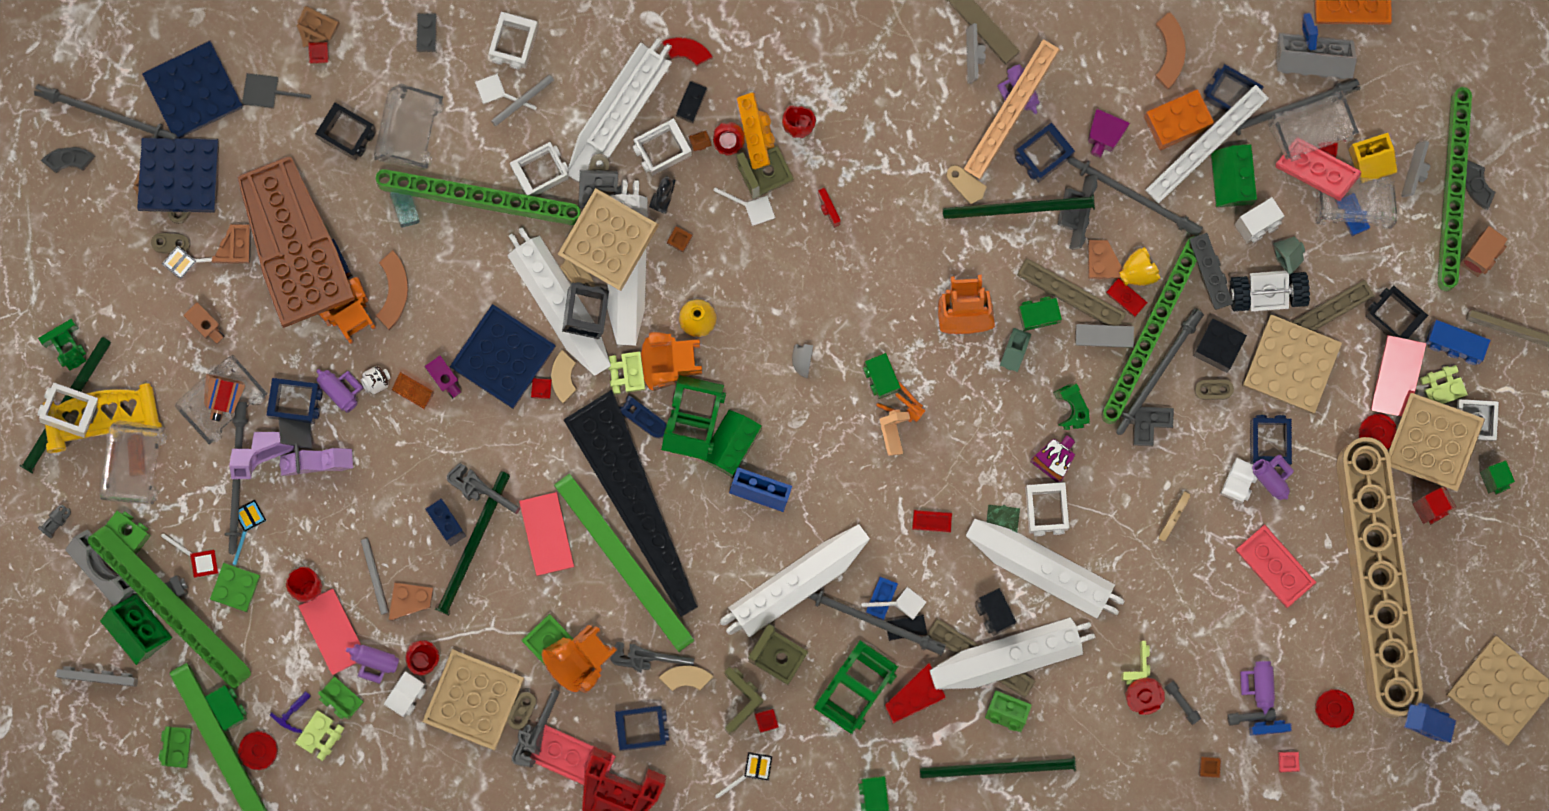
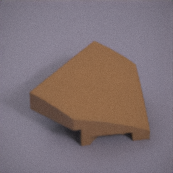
(315, 26)

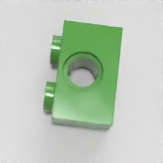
(139, 534)

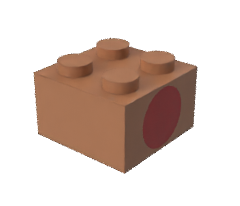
(1484, 251)

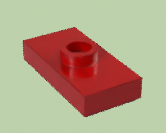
(828, 208)
(1126, 298)
(932, 521)

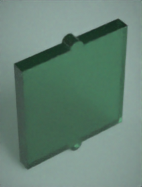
(1003, 516)

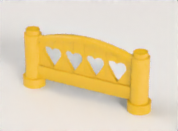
(144, 413)

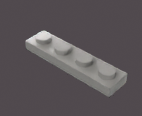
(105, 677)

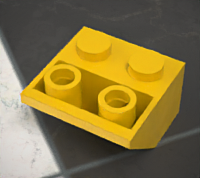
(1374, 157)

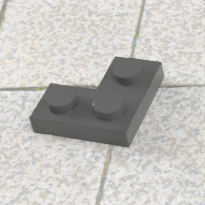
(595, 179)
(1147, 420)

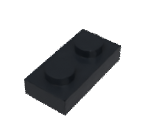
(691, 102)
(914, 626)

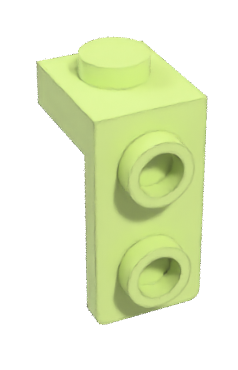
(1130, 677)

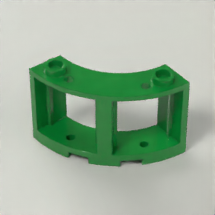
(687, 445)
(875, 662)

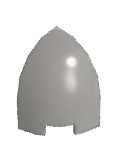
(802, 358)

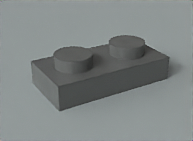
(426, 32)

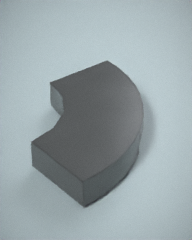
(68, 157)
(1477, 187)

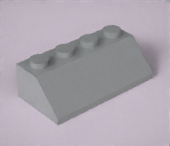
(1330, 58)

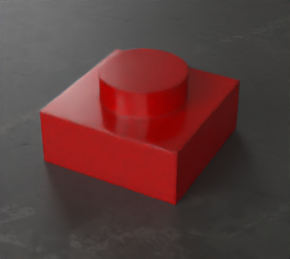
(318, 52)
(541, 388)
(766, 721)

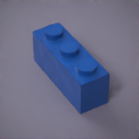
(1457, 342)
(760, 489)
(1430, 722)

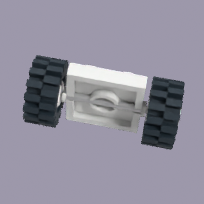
(1269, 291)

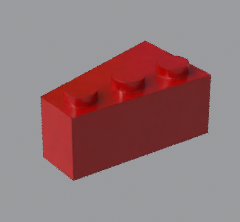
(1434, 505)
(914, 696)

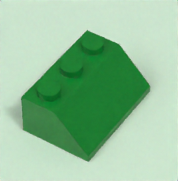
(1234, 176)
(732, 442)
(135, 629)

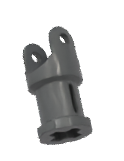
(56, 519)

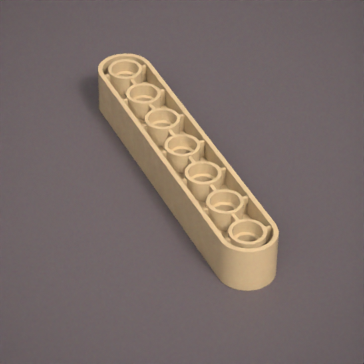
(1390, 560)

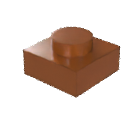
(700, 141)
(679, 239)
(1210, 767)

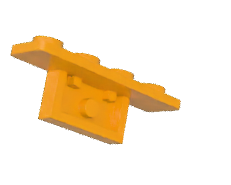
(757, 130)

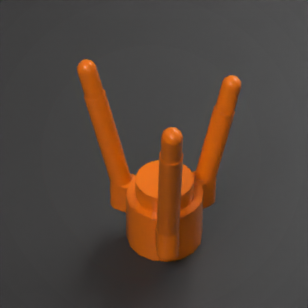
(915, 409)

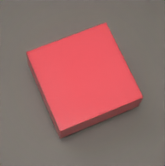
(1288, 761)

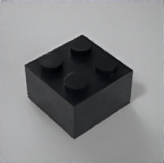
(1220, 345)
(995, 612)

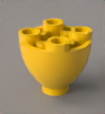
(1139, 269)
(700, 325)

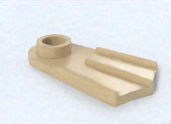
(966, 184)
(576, 274)

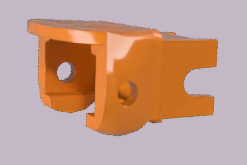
(968, 308)
(351, 315)
(667, 359)
(572, 660)

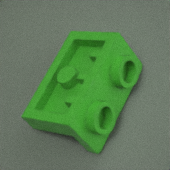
(340, 698)
(1008, 711)
(175, 747)

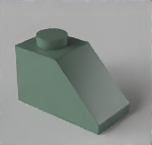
(1289, 253)
(1015, 350)

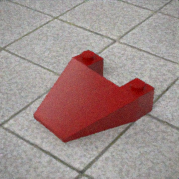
(612, 793)

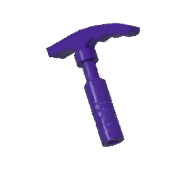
(293, 708)

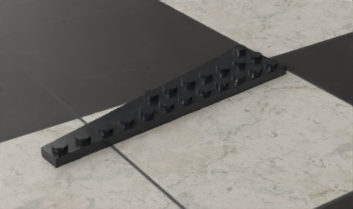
(615, 460)

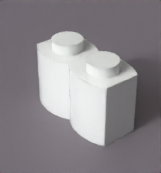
(1239, 481)
(405, 695)

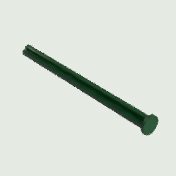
(1019, 207)
(78, 385)
(472, 546)
(998, 768)

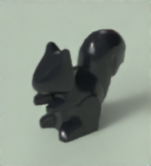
(662, 198)

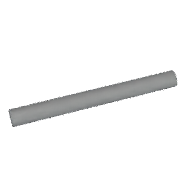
(522, 100)
(374, 576)

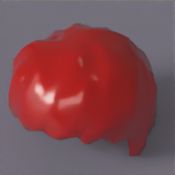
(798, 121)
(728, 138)
(303, 584)
(422, 657)

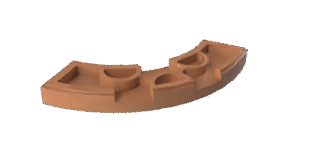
(1175, 50)
(397, 290)

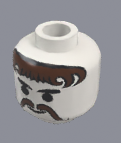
(375, 380)

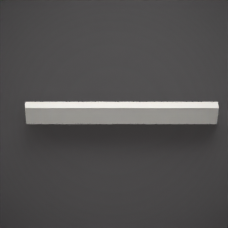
(1207, 144)

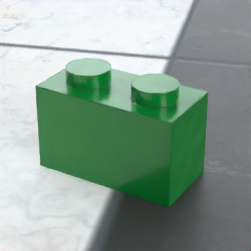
(1039, 313)
(882, 376)
(1497, 478)
(226, 708)
(874, 794)

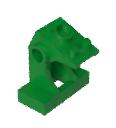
(60, 337)
(1072, 395)

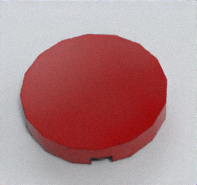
(1379, 428)
(1145, 696)
(1334, 708)
(258, 750)

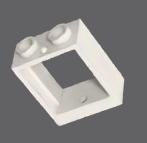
(519, 23)
(654, 133)
(535, 154)
(80, 430)
(1051, 488)

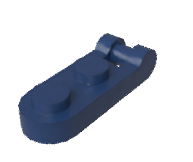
(644, 418)

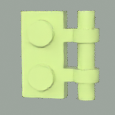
(632, 370)
(1446, 392)
(314, 733)

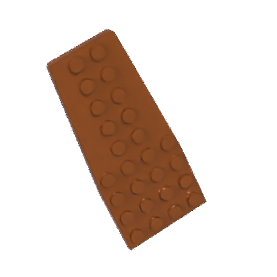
(292, 244)

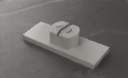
(975, 53)
(1417, 169)
(1104, 336)

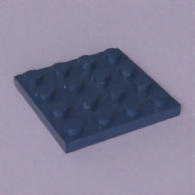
(192, 90)
(178, 175)
(502, 356)

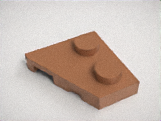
(235, 246)
(1102, 261)
(409, 599)

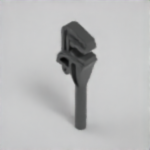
(474, 486)
(641, 657)
(531, 738)

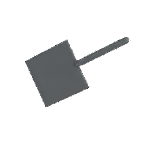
(262, 90)
(295, 434)

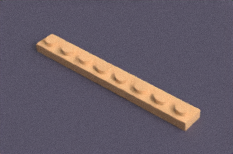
(1011, 109)

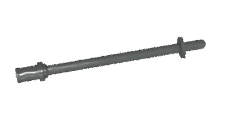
(1347, 88)
(54, 95)
(1182, 222)
(1188, 327)
(239, 422)
(925, 642)

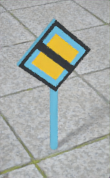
(248, 517)

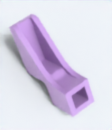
(264, 447)
(315, 461)

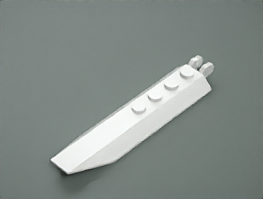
(620, 106)
(550, 290)
(628, 306)
(1044, 568)
(796, 582)
(1011, 656)

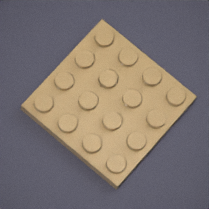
(608, 239)
(1292, 364)
(1435, 441)
(1500, 690)
(473, 700)

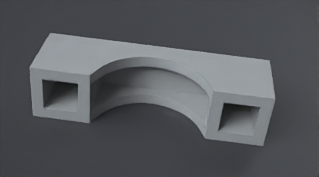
(91, 563)

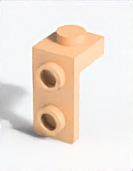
(890, 431)

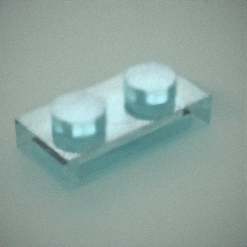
(404, 209)

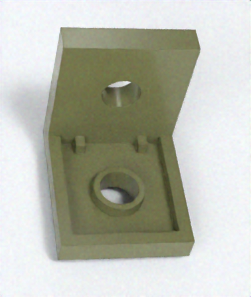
(757, 181)
(769, 647)
(749, 691)

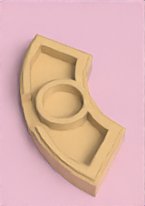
(561, 376)
(1174, 516)
(685, 676)

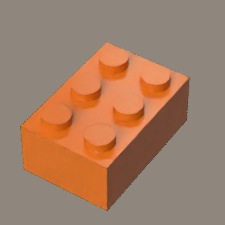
(1178, 119)

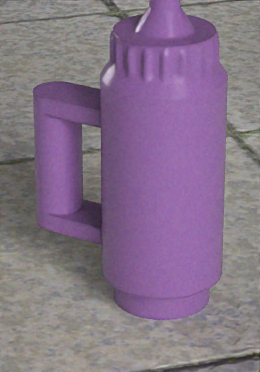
(1013, 75)
(338, 391)
(1270, 477)
(374, 659)
(1264, 685)

